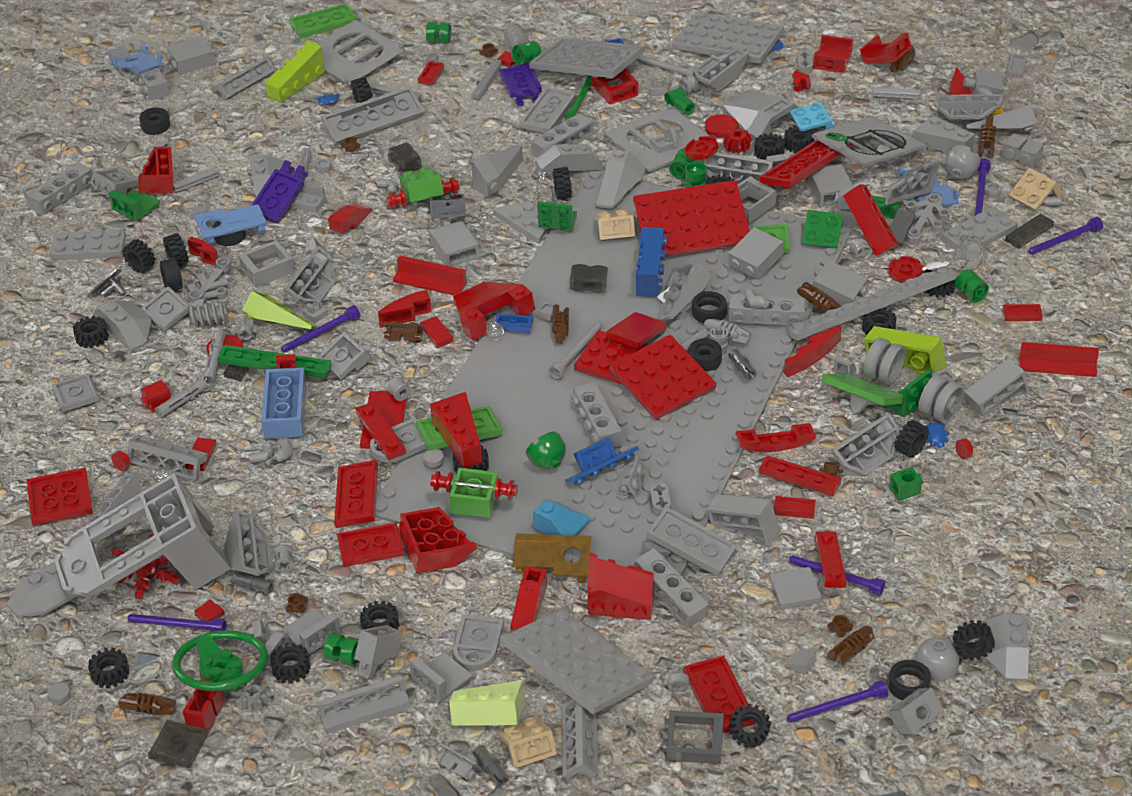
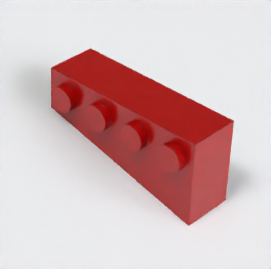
(457, 427)

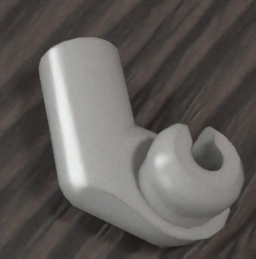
(386, 183)
(285, 451)
(261, 456)

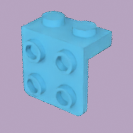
(812, 117)

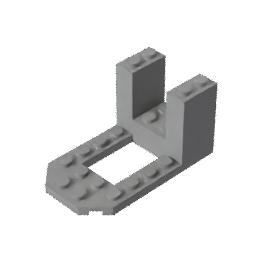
(179, 534)

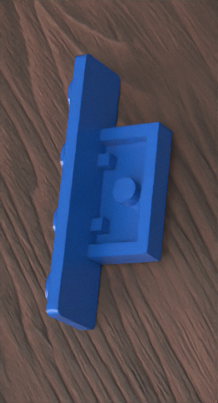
(597, 456)

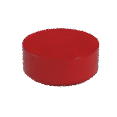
(964, 448)
(120, 460)

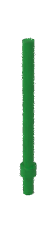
(579, 99)

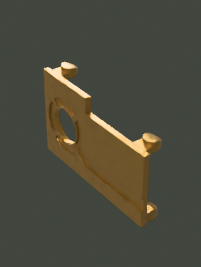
(548, 552)

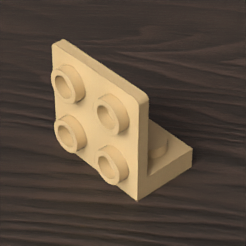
(1034, 189)
(615, 224)
(528, 741)

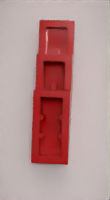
(815, 350)

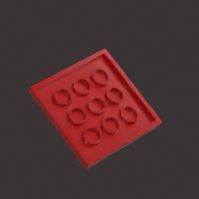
(663, 377)

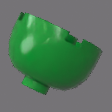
(548, 451)

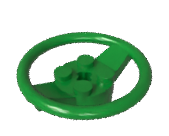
(219, 665)

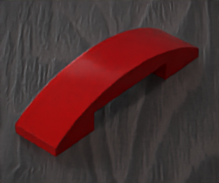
(778, 441)

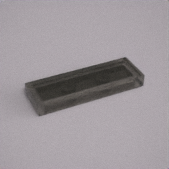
(1029, 231)

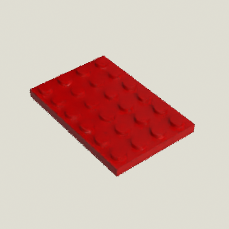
(695, 217)

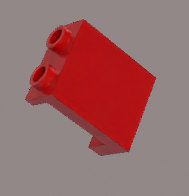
(880, 52)
(833, 54)

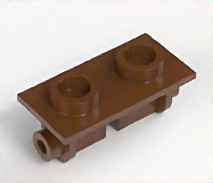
(412, 331)

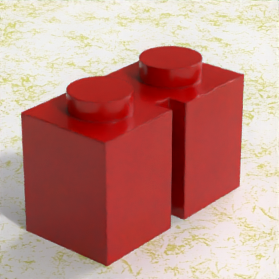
(203, 707)

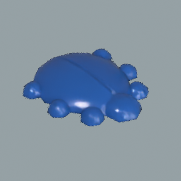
(327, 99)
(937, 434)

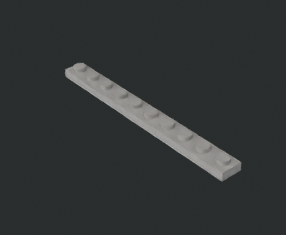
(871, 303)

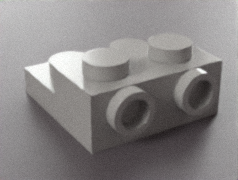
(113, 179)
(345, 355)

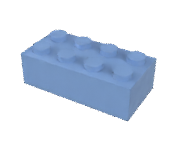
(284, 403)

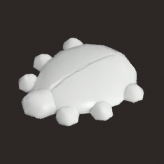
(934, 265)

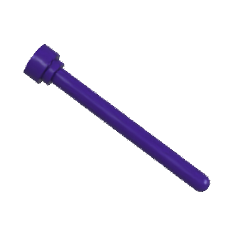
(983, 168)
(1094, 224)
(351, 313)
(876, 585)
(218, 624)
(877, 690)

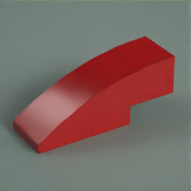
(348, 217)
(405, 308)

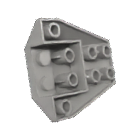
(757, 111)

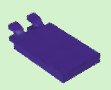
(520, 82)
(280, 191)

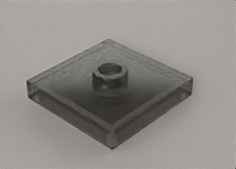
(178, 744)

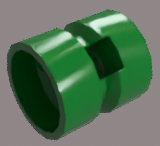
(433, 30)
(526, 52)
(677, 167)
(695, 174)
(971, 285)
(340, 648)

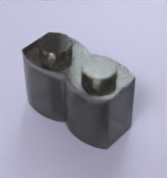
(404, 158)
(588, 278)

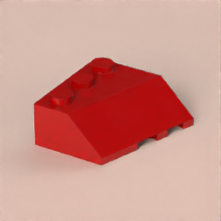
(433, 540)
(619, 590)

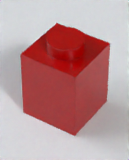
(155, 395)

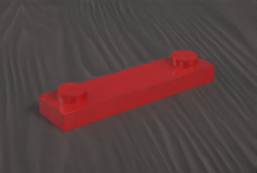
(380, 431)
(800, 475)
(830, 559)

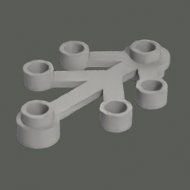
(932, 201)
(223, 266)

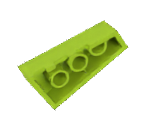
(296, 73)
(922, 350)

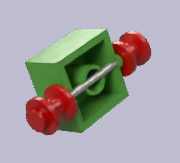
(420, 186)
(473, 490)

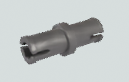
(742, 364)
(252, 582)
(490, 765)

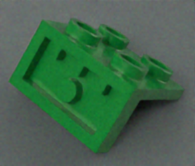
(133, 205)
(556, 216)
(822, 228)
(911, 395)

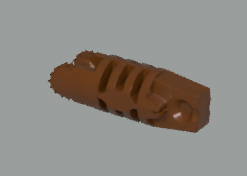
(904, 61)
(987, 137)
(817, 297)
(560, 323)
(851, 645)
(148, 703)

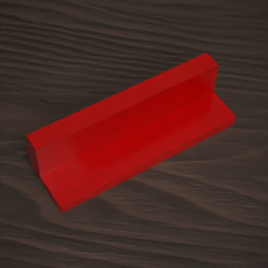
(870, 219)
(430, 275)
(1058, 359)

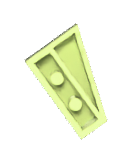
(488, 704)

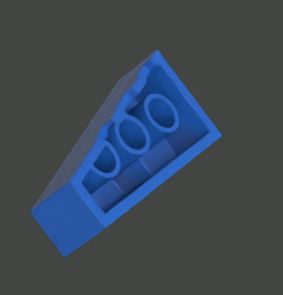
(650, 262)

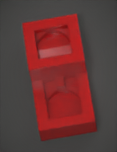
(202, 249)

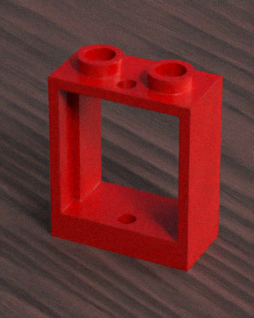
(612, 94)

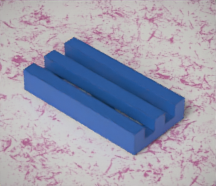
(515, 323)

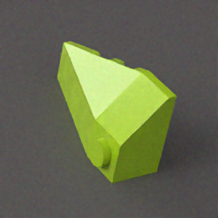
(269, 309)

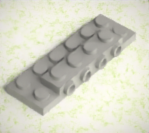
(372, 115)

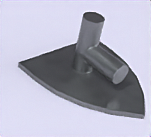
(114, 284)

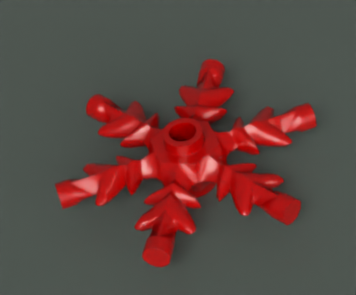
(149, 571)

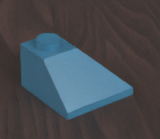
(558, 519)

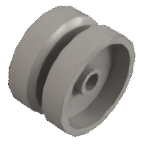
(884, 361)
(941, 398)

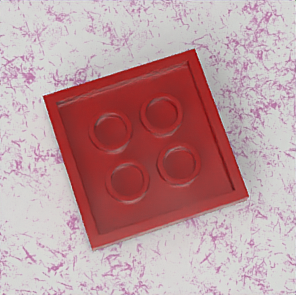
(602, 353)
(59, 496)

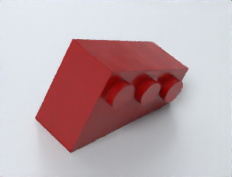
(157, 173)

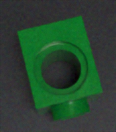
(906, 483)

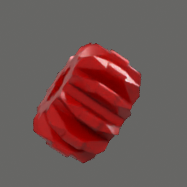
(737, 140)

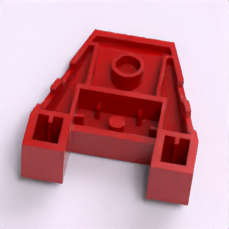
(487, 297)

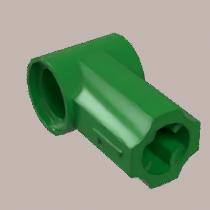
(678, 99)
(888, 211)

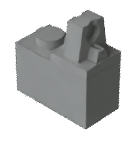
(375, 647)

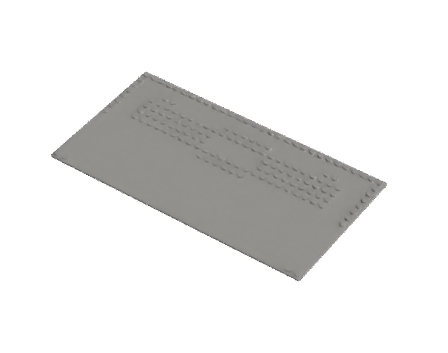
(686, 449)

